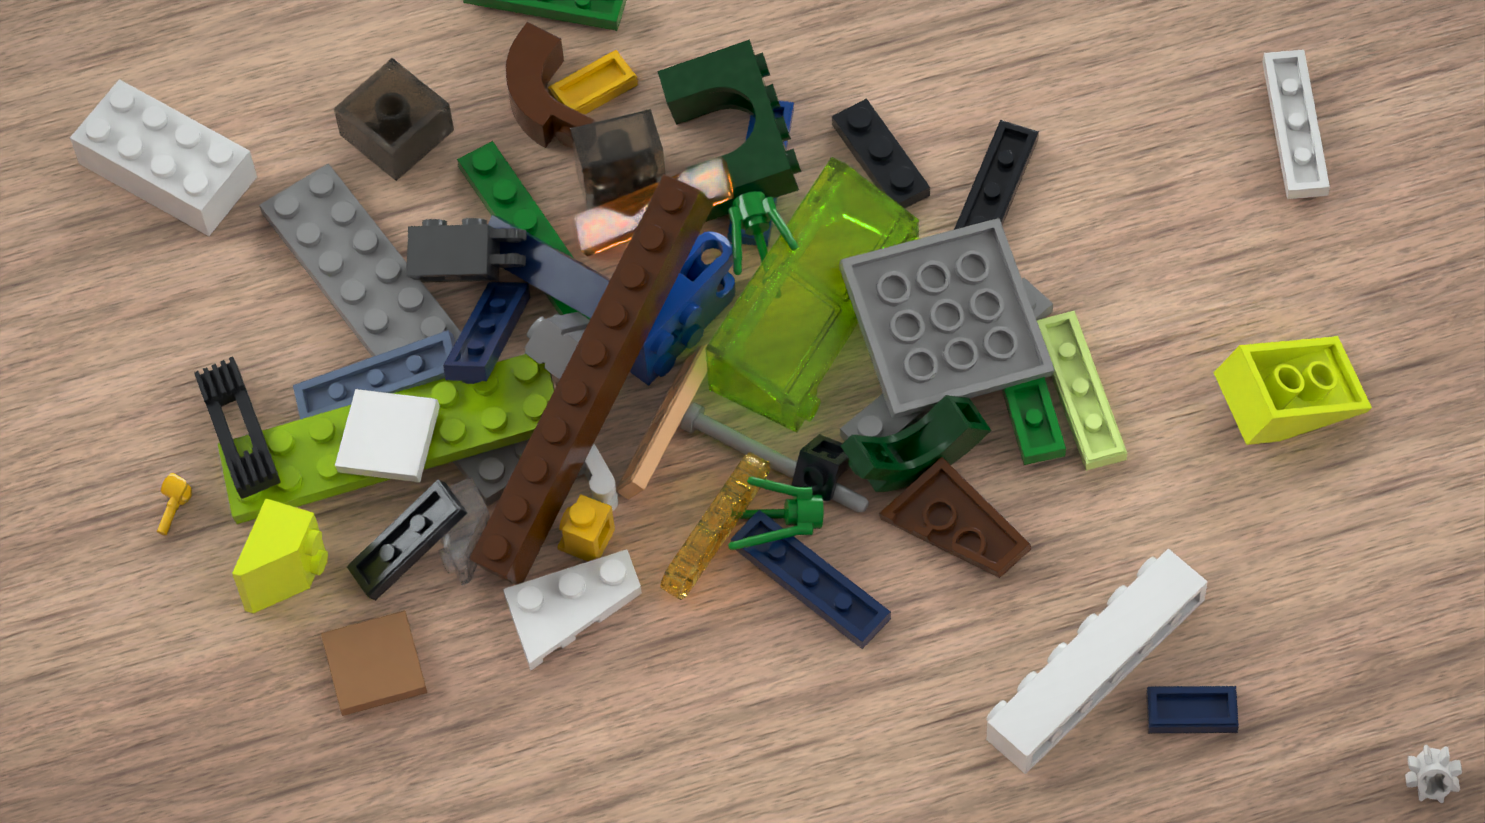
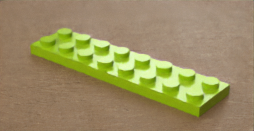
(467, 424)

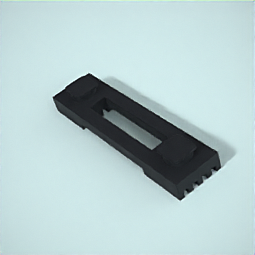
(254, 470)

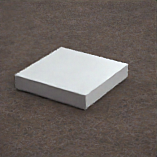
(387, 435)

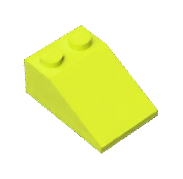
(1290, 388)

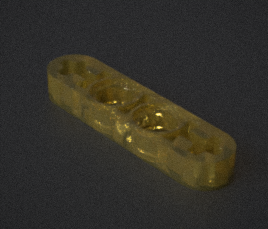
(714, 527)

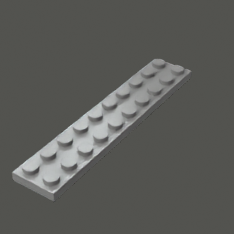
(371, 288)

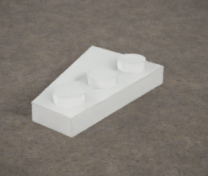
(564, 603)

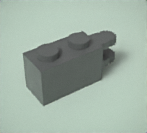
(460, 251)

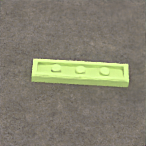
(1081, 392)

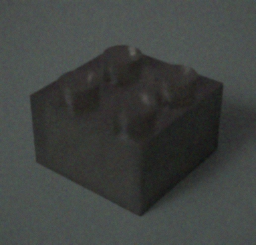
(394, 119)
(617, 157)

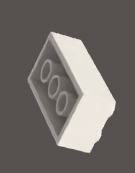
(164, 157)

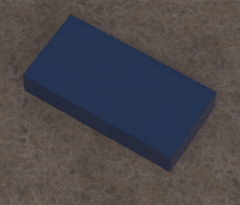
(1192, 709)

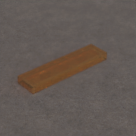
(619, 218)

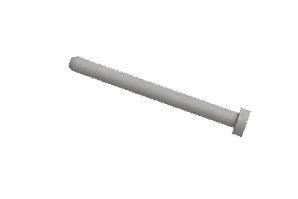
(696, 419)

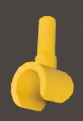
(179, 494)

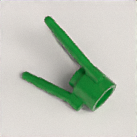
(753, 213)
(802, 512)

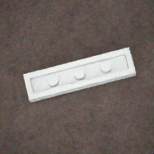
(1295, 124)

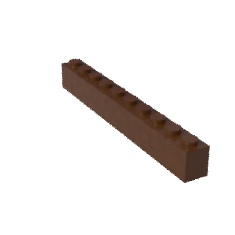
(592, 380)

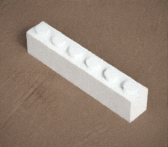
(1095, 660)

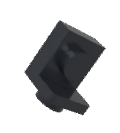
(820, 466)

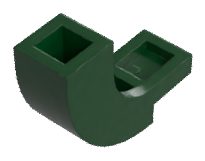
(901, 458)

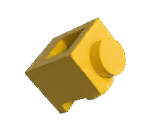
(586, 528)

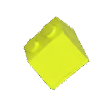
(279, 556)

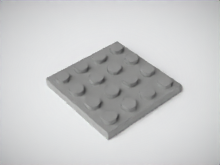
(946, 317)

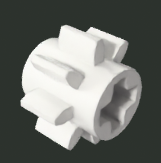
(1433, 773)

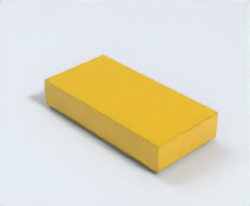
(595, 83)

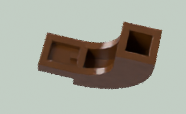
(529, 68)

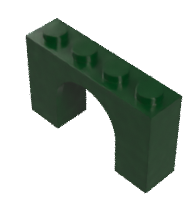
(736, 81)

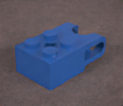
(688, 308)

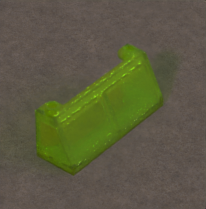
(797, 304)

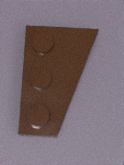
(957, 519)

